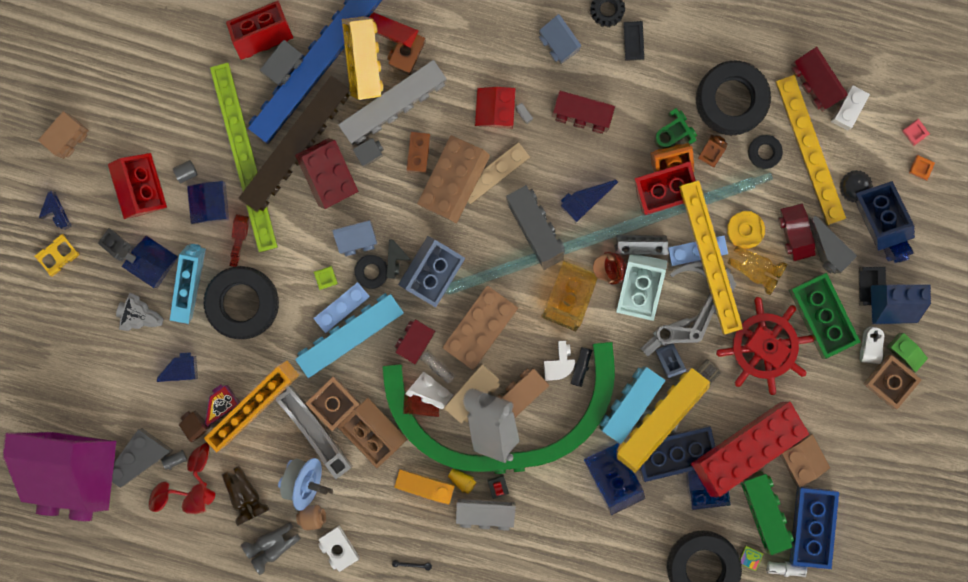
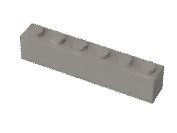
(393, 102)

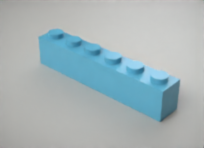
(349, 336)

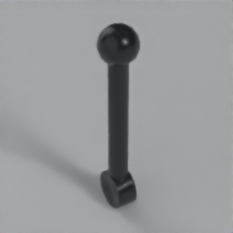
(427, 566)

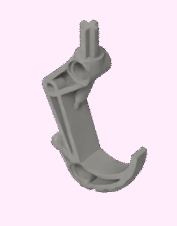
(677, 333)

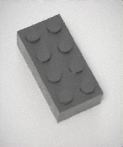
(535, 227)

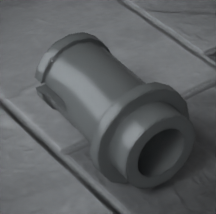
(173, 460)

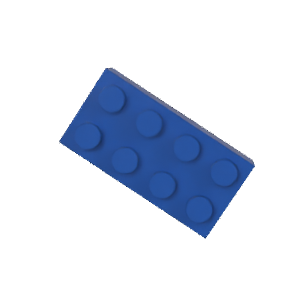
(814, 527)

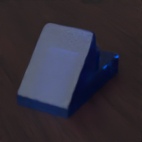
(53, 206)

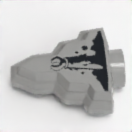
(136, 314)

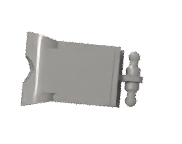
(491, 425)

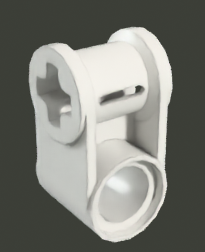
(872, 348)

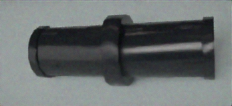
(581, 367)

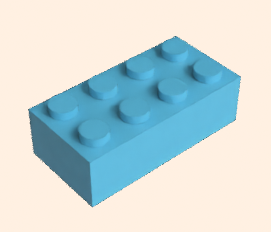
(632, 404)

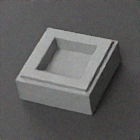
(525, 115)

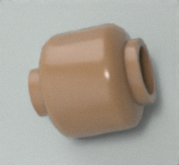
(311, 517)

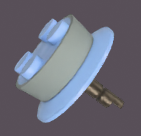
(302, 482)

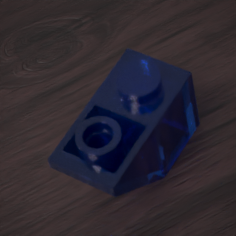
(899, 252)

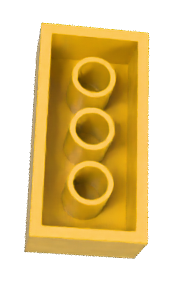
(362, 57)

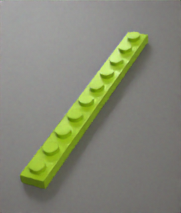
(241, 150)

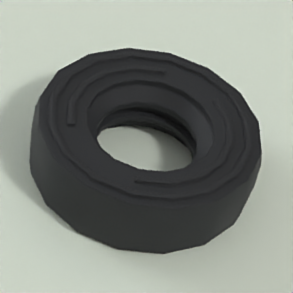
(765, 140)
(363, 280)

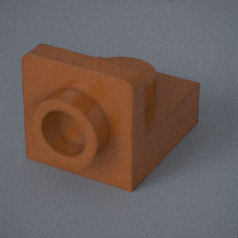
(713, 150)

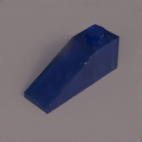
(582, 201)

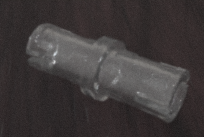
(437, 367)

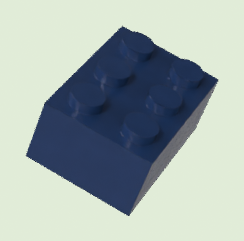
(885, 215)

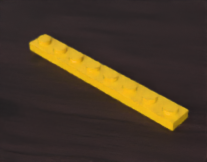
(810, 150)
(711, 257)

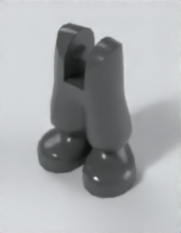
(271, 544)

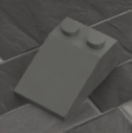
(831, 250)

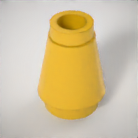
(462, 480)

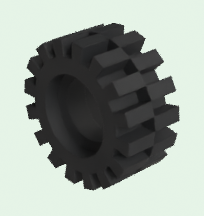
(607, 20)

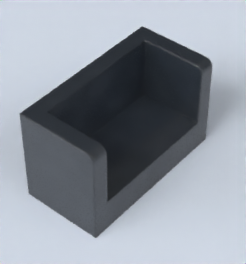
(867, 277)

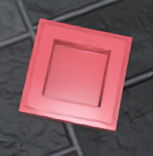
(915, 132)

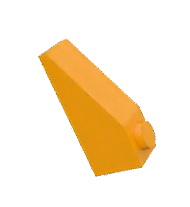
(424, 486)

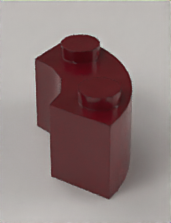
(797, 232)

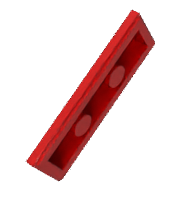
(394, 30)

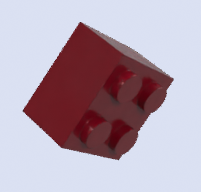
(415, 341)

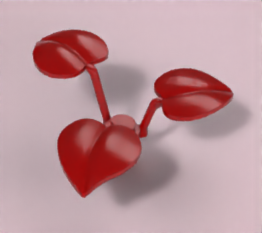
(199, 494)

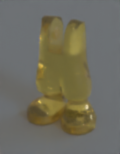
(755, 268)

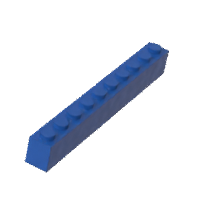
(314, 65)

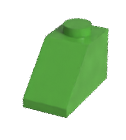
(907, 351)

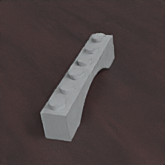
(314, 432)

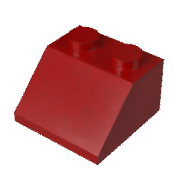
(495, 107)

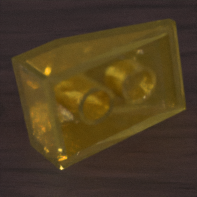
(569, 296)

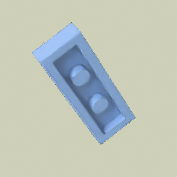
(689, 252)
(341, 307)

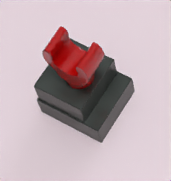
(498, 486)

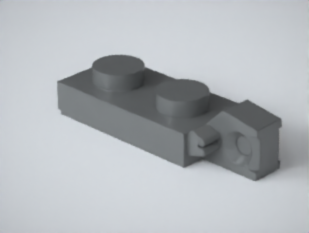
(116, 246)

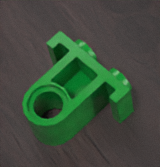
(676, 130)

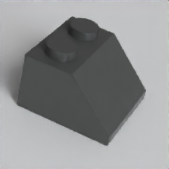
(281, 63)

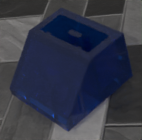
(699, 495)

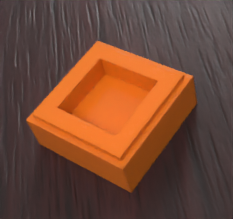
(921, 167)

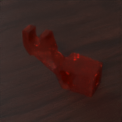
(239, 233)

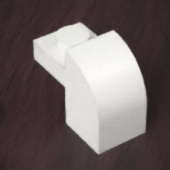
(559, 368)

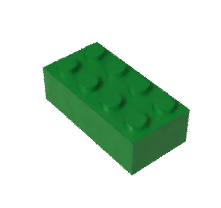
(824, 315)
(766, 514)

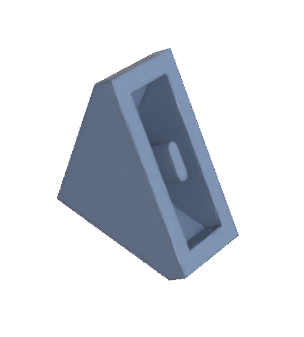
(670, 361)

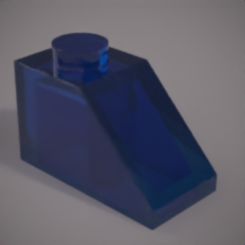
(180, 369)

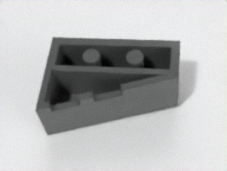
(137, 457)

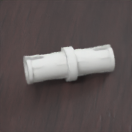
(786, 569)

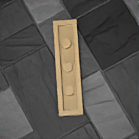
(499, 170)

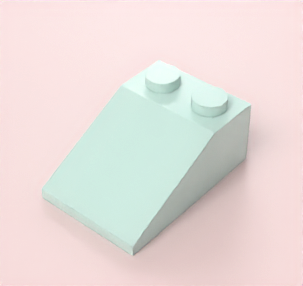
(642, 286)

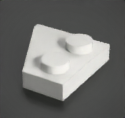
(430, 391)

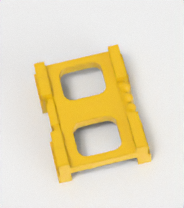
(60, 260)

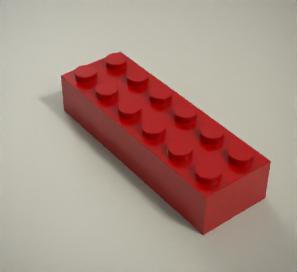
(750, 449)

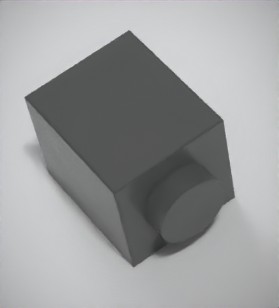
(368, 152)

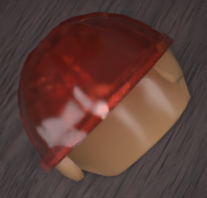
(609, 268)

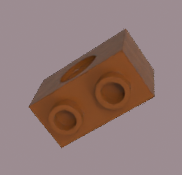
(406, 63)
(418, 152)

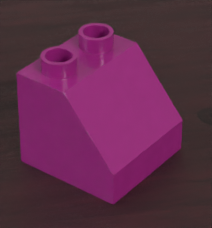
(61, 472)

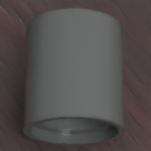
(185, 171)

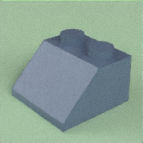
(559, 39)
(355, 238)

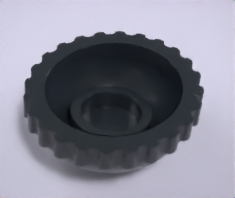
(853, 183)

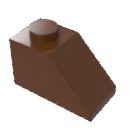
(193, 425)

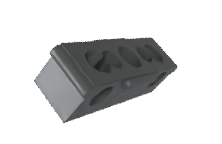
(641, 244)

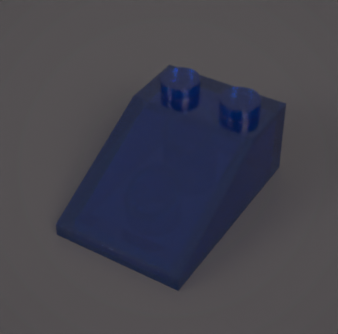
(614, 480)

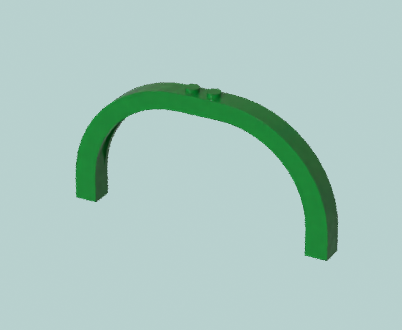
(598, 405)

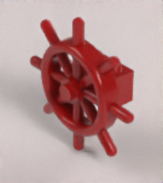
(767, 347)

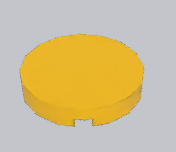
(746, 229)

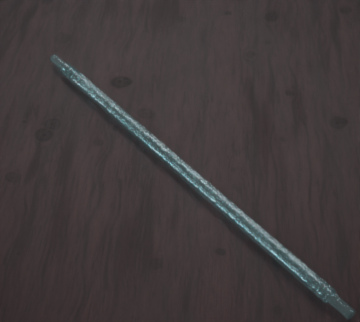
(604, 234)

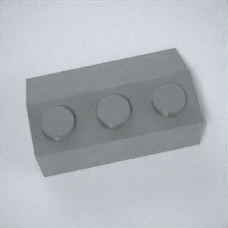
(485, 514)

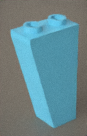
(187, 283)

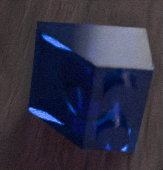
(208, 202)
(151, 263)

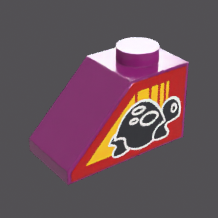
(220, 403)

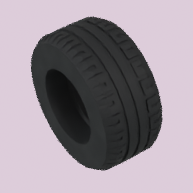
(748, 76)
(215, 296)
(698, 541)

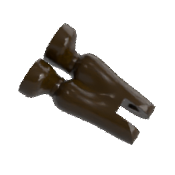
(241, 494)

